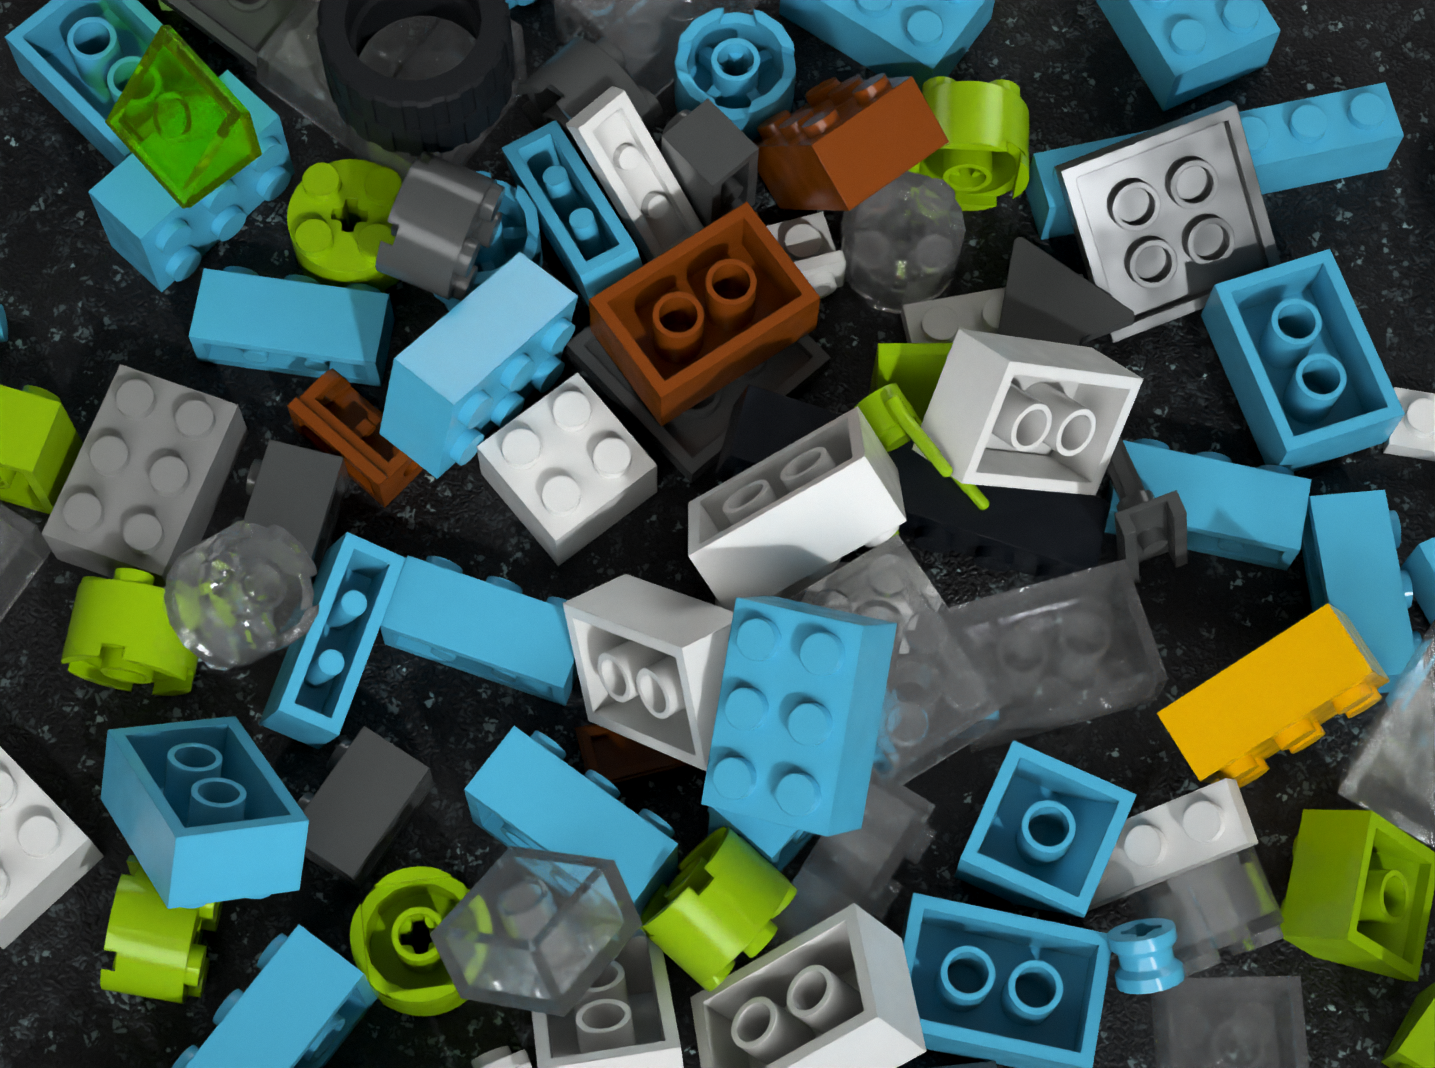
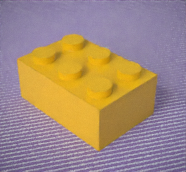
(1275, 698)

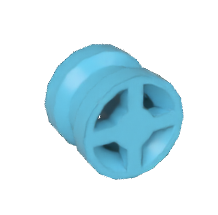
(1146, 956)

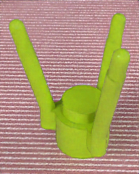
(898, 423)

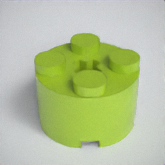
(986, 140)
(341, 219)
(125, 637)
(717, 907)
(388, 925)
(156, 946)

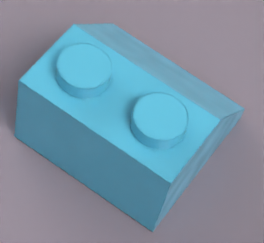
(1044, 833)

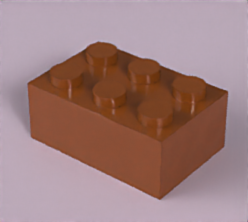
(846, 142)
(704, 313)

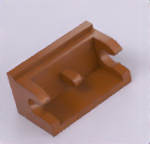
(349, 426)

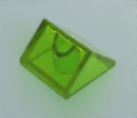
(183, 121)

